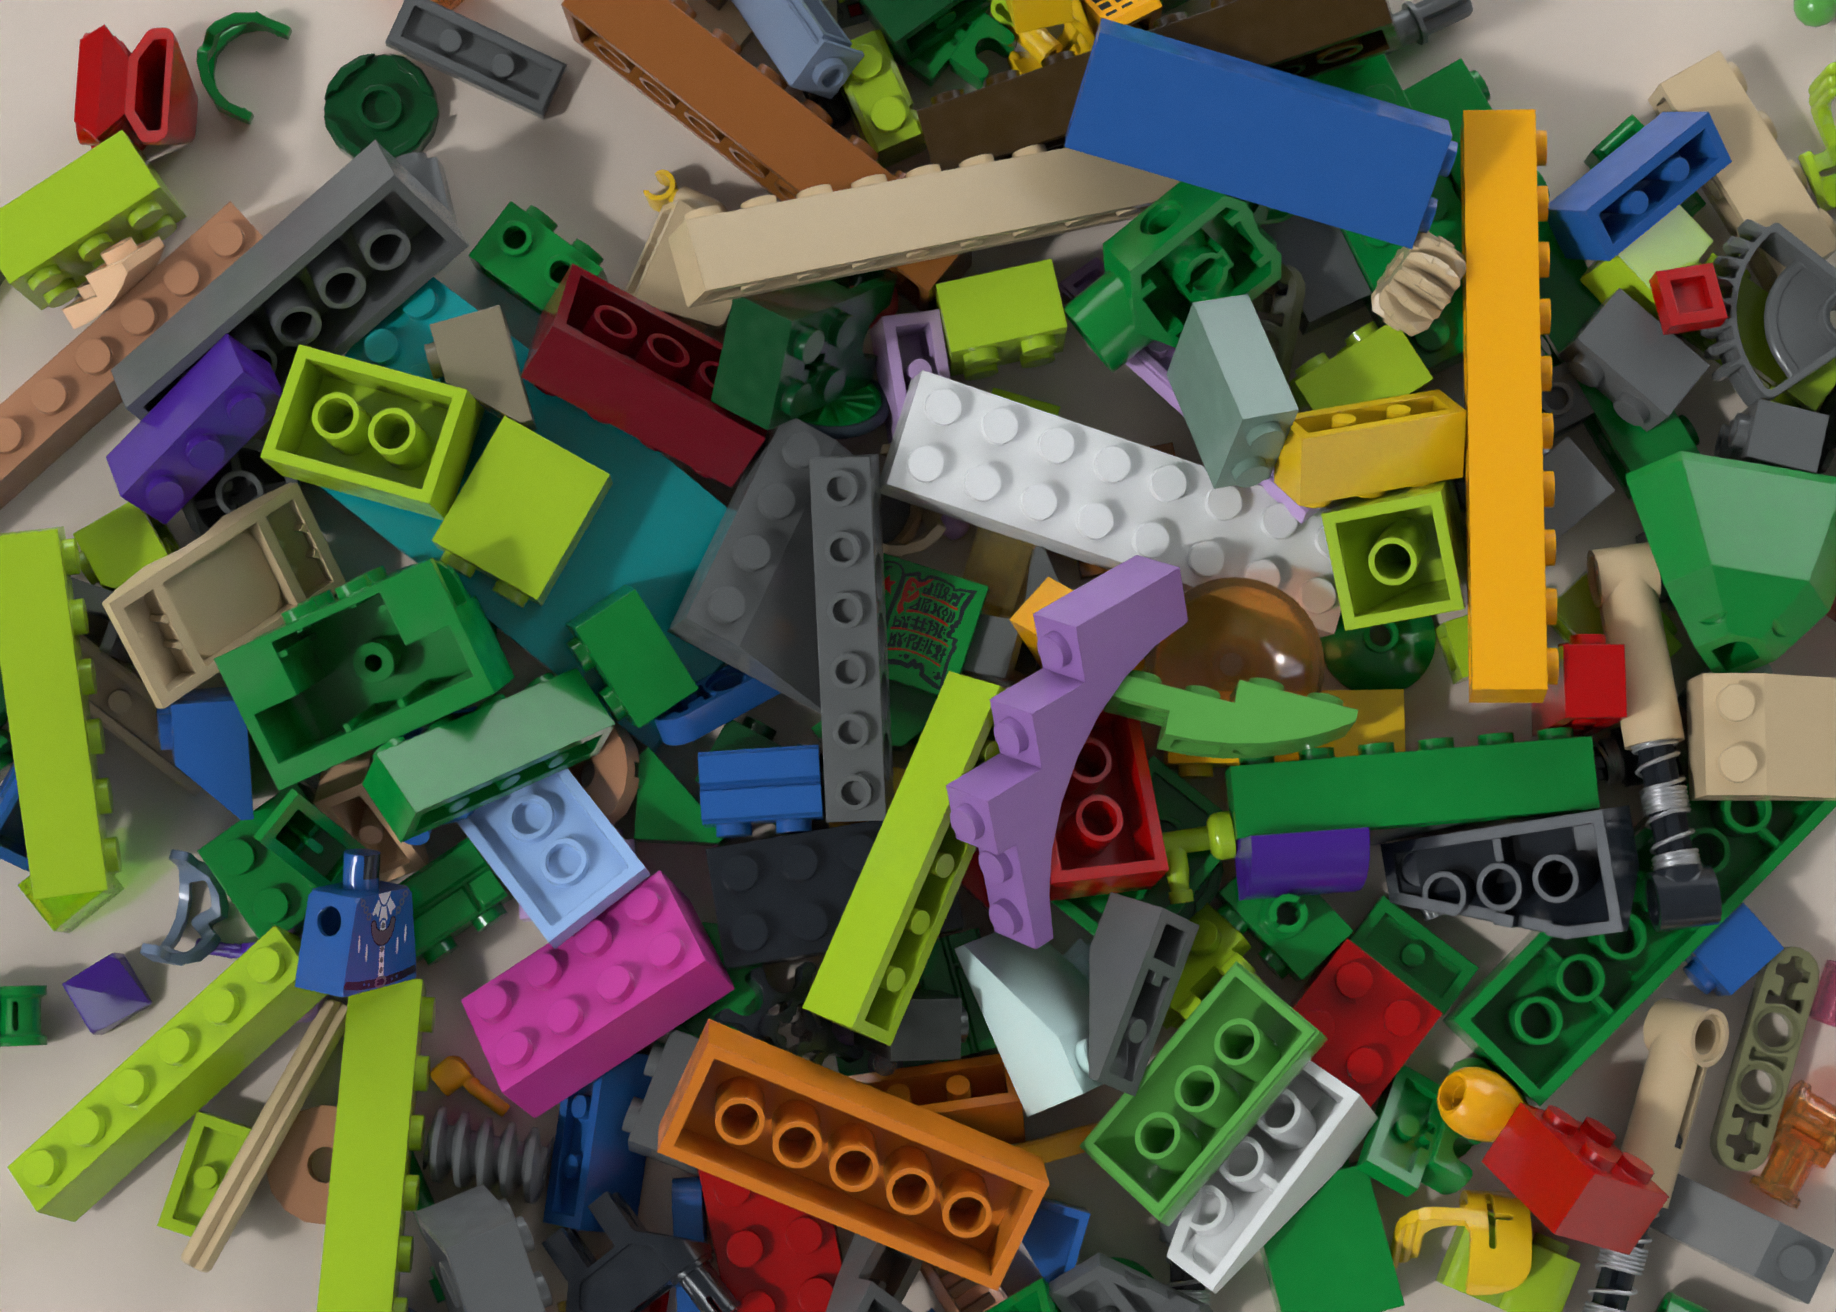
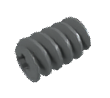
(487, 1156)

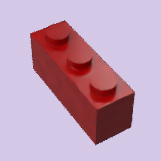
(1588, 688)

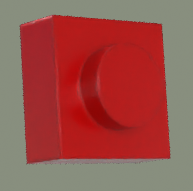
(1688, 299)

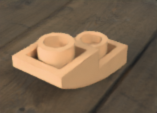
(121, 271)

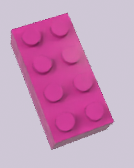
(597, 996)

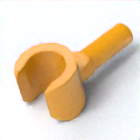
(454, 1073)

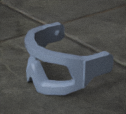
(191, 871)

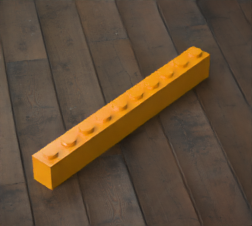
(1504, 408)

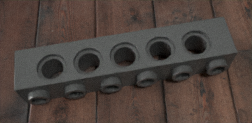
(852, 637)

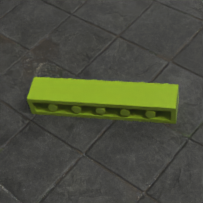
(51, 718)
(908, 873)
(166, 1080)
(374, 1149)

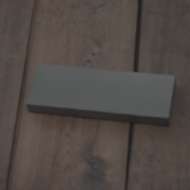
(476, 55)

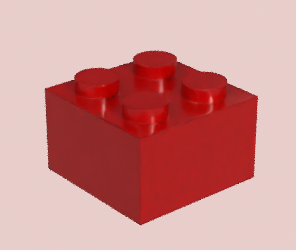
(1366, 1016)
(1575, 1177)

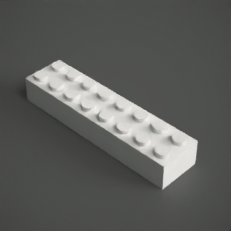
(1097, 495)

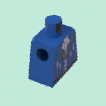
(357, 931)

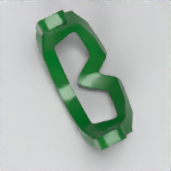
(216, 39)

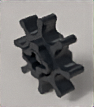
(813, 1031)

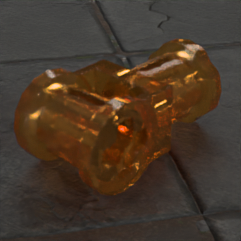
(1800, 1145)

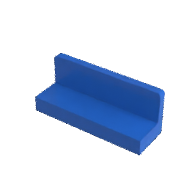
(593, 1149)

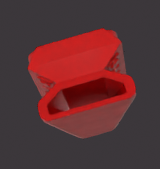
(134, 92)

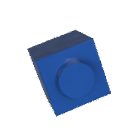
(1731, 953)

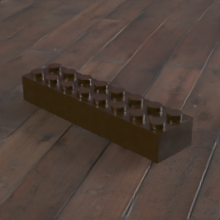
(1037, 106)

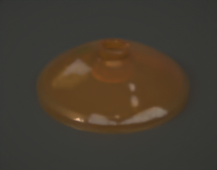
(1245, 619)

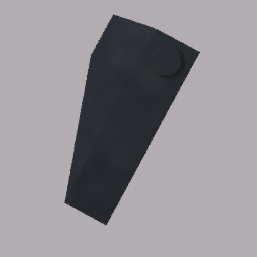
(1539, 875)

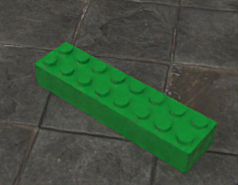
(1567, 996)

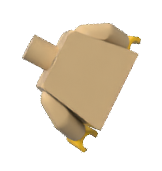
(655, 273)

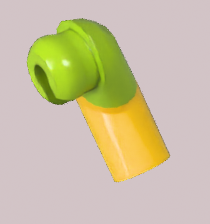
(1036, 42)

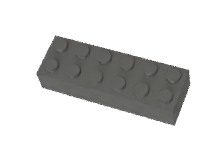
(309, 281)

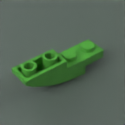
(1252, 724)

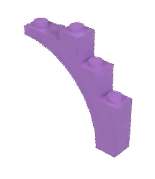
(1041, 725)

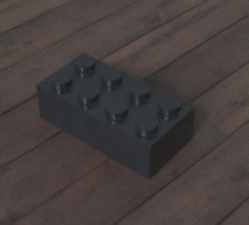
(789, 893)

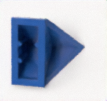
(1056, 1237)

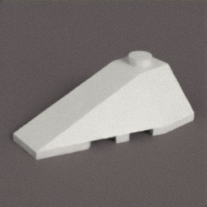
(1270, 1176)

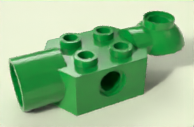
(1170, 255)

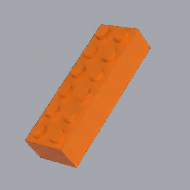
(852, 1155)

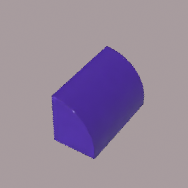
(1302, 863)

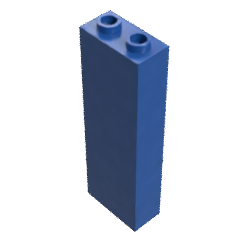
(1260, 134)

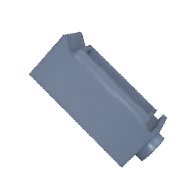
(802, 42)

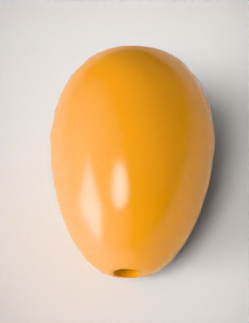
(1477, 1102)

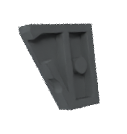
(1110, 1286)

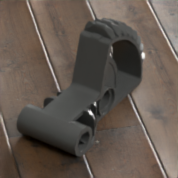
(1794, 312)

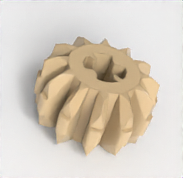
(1418, 284)

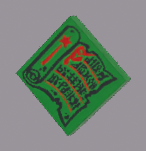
(928, 623)

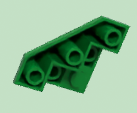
(1740, 552)

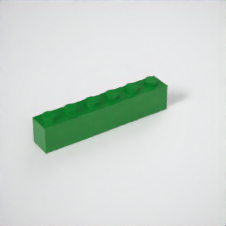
(1415, 787)

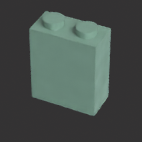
(1231, 391)

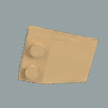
(1761, 737)

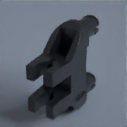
(638, 1266)

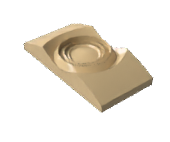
(221, 591)

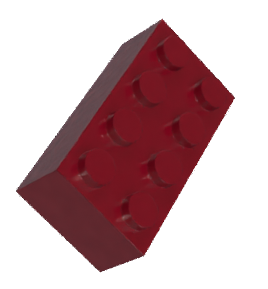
(639, 374)

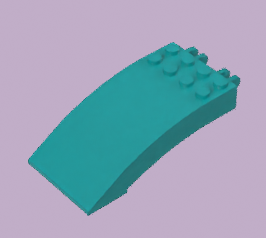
(642, 536)

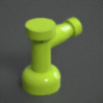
(1215, 836)

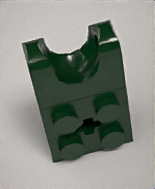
(799, 347)

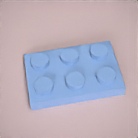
(555, 854)

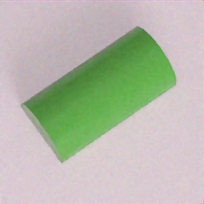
(1203, 1093)

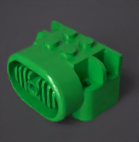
(363, 667)

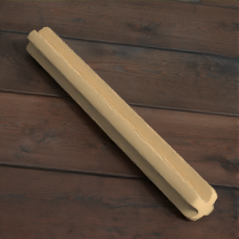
(265, 1137)

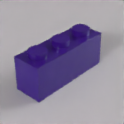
(195, 429)

